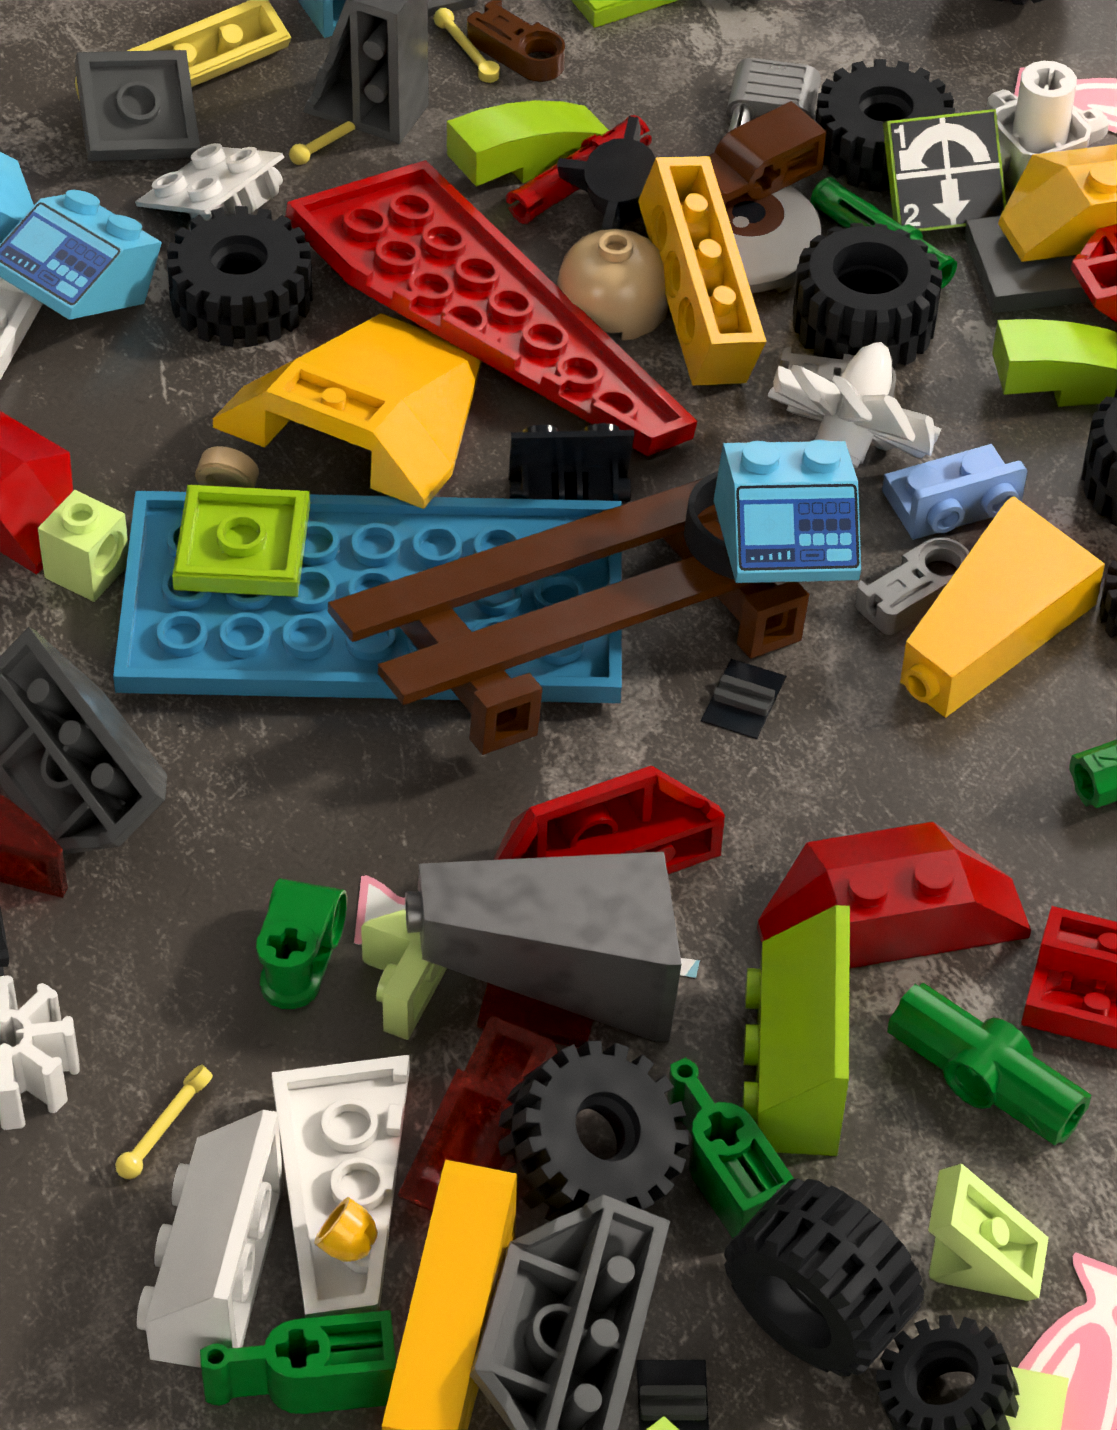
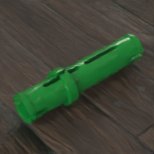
(839, 203)

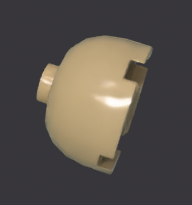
(616, 281)

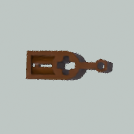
(768, 153)

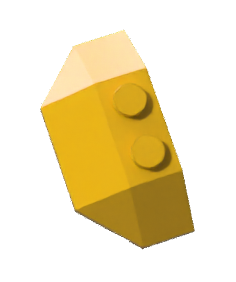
(1061, 202)

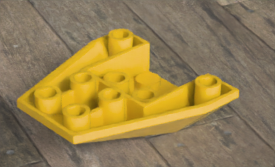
(376, 389)

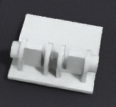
(217, 180)

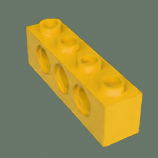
(702, 271)

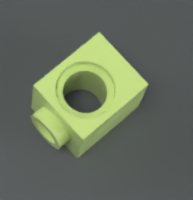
(84, 545)

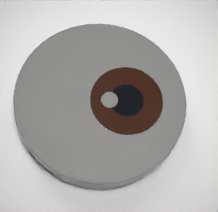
(772, 236)

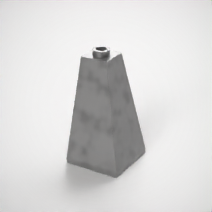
(560, 931)

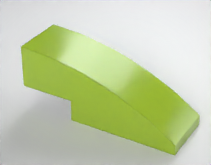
(518, 138)
(1056, 357)

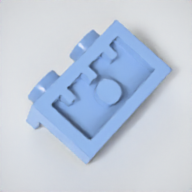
(953, 490)

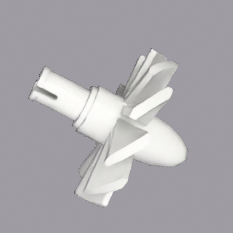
(857, 406)

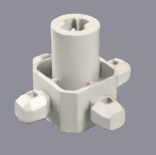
(1042, 118)

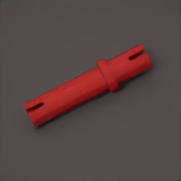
(549, 188)

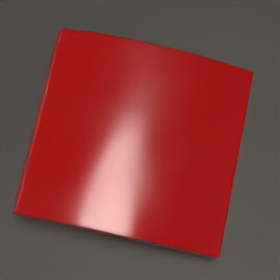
(1075, 979)

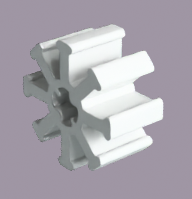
(33, 1052)

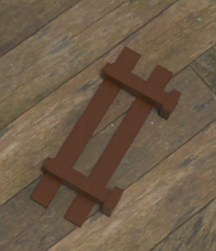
(475, 661)

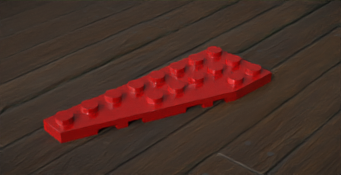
(451, 271)

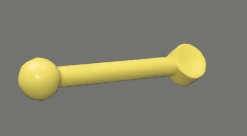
(487, 70)
(300, 153)
(130, 1164)

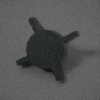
(613, 175)

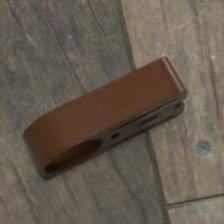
(513, 39)

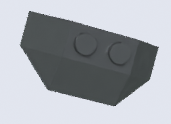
(71, 751)
(570, 1318)

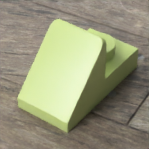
(406, 978)
(983, 1239)

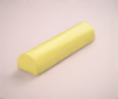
(225, 40)

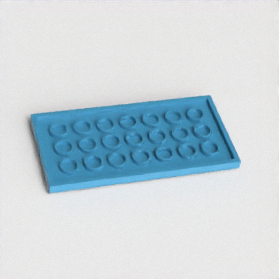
(352, 543)

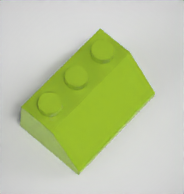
(800, 1035)

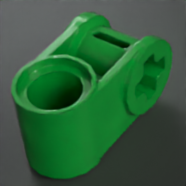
(298, 941)

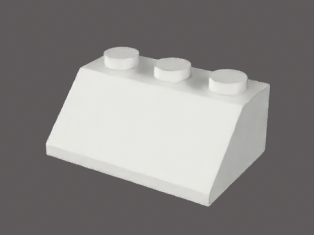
(216, 1241)

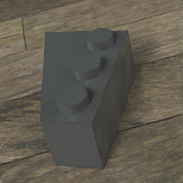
(375, 68)

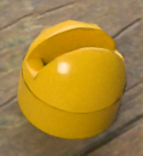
(347, 1232)

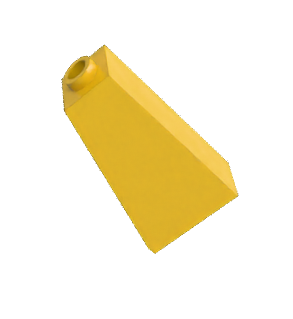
(999, 607)
(451, 1299)

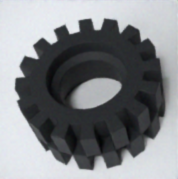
(940, 1353)

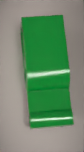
(727, 1152)
(344, 1358)

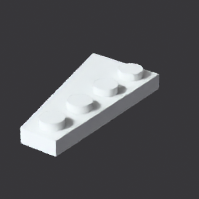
(337, 1143)

